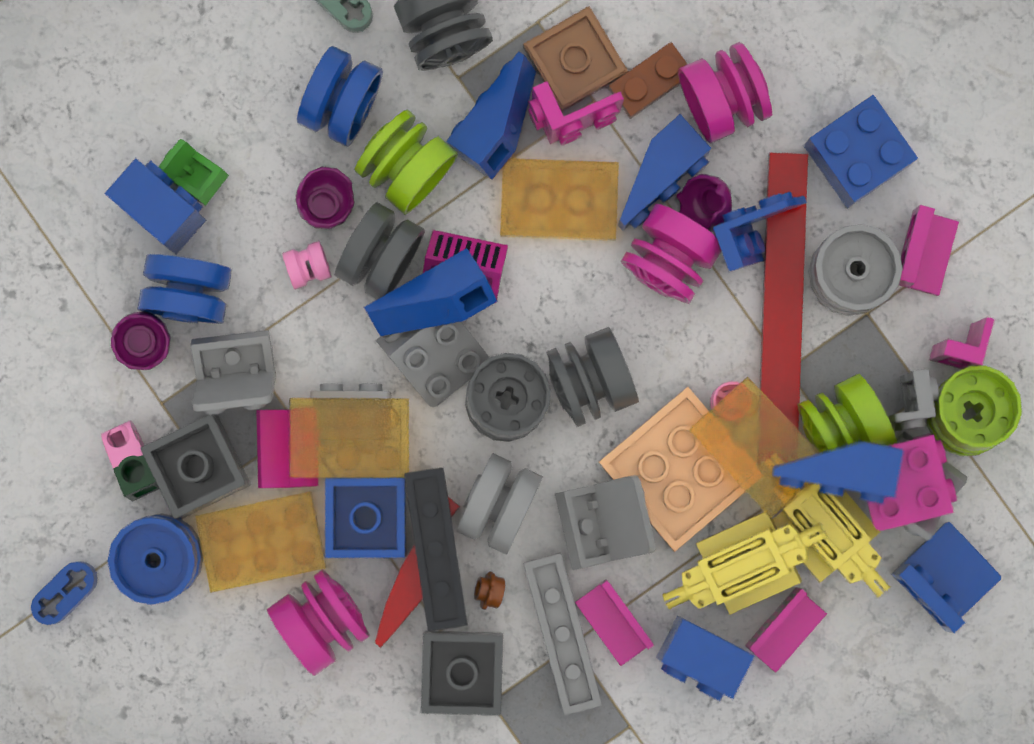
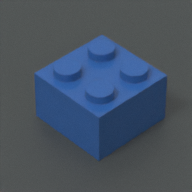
(860, 151)
(149, 200)
(365, 518)
(704, 657)

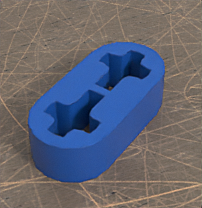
(57, 586)

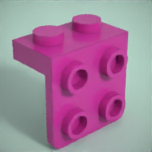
(547, 115)
(921, 486)

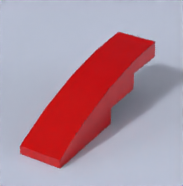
(404, 595)

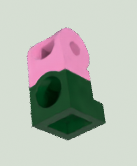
(128, 462)

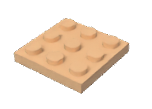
(677, 474)

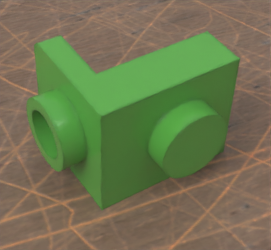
(193, 171)

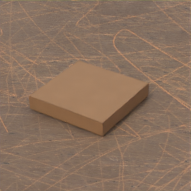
(575, 58)

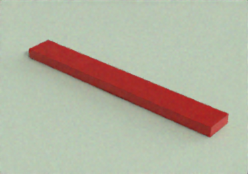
(784, 286)

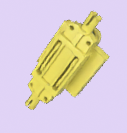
(847, 534)
(745, 564)

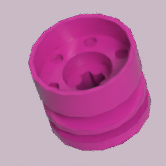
(733, 89)
(669, 258)
(318, 622)

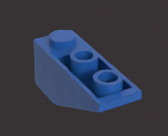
(494, 124)
(667, 160)
(435, 298)
(855, 467)

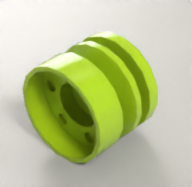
(399, 156)
(992, 399)
(854, 418)

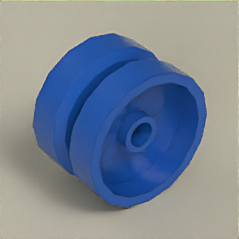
(339, 96)
(184, 289)
(138, 575)

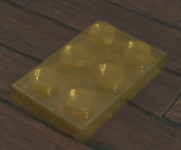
(559, 199)
(348, 437)
(750, 438)
(260, 541)

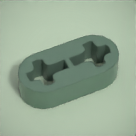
(340, 13)

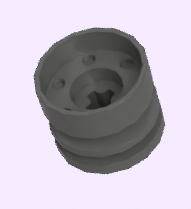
(445, 29)
(592, 377)
(528, 388)

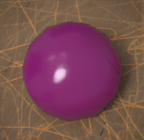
(325, 198)
(705, 200)
(140, 341)

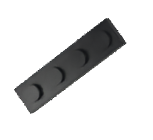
(435, 549)

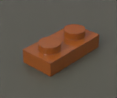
(649, 80)

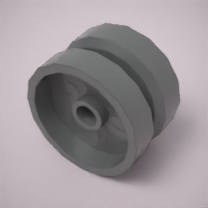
(375, 250)

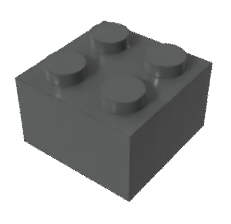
(195, 466)
(462, 673)

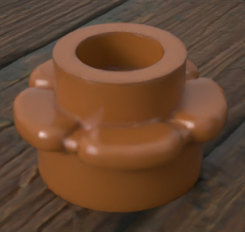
(489, 590)

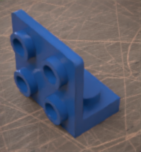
(736, 236)
(947, 577)

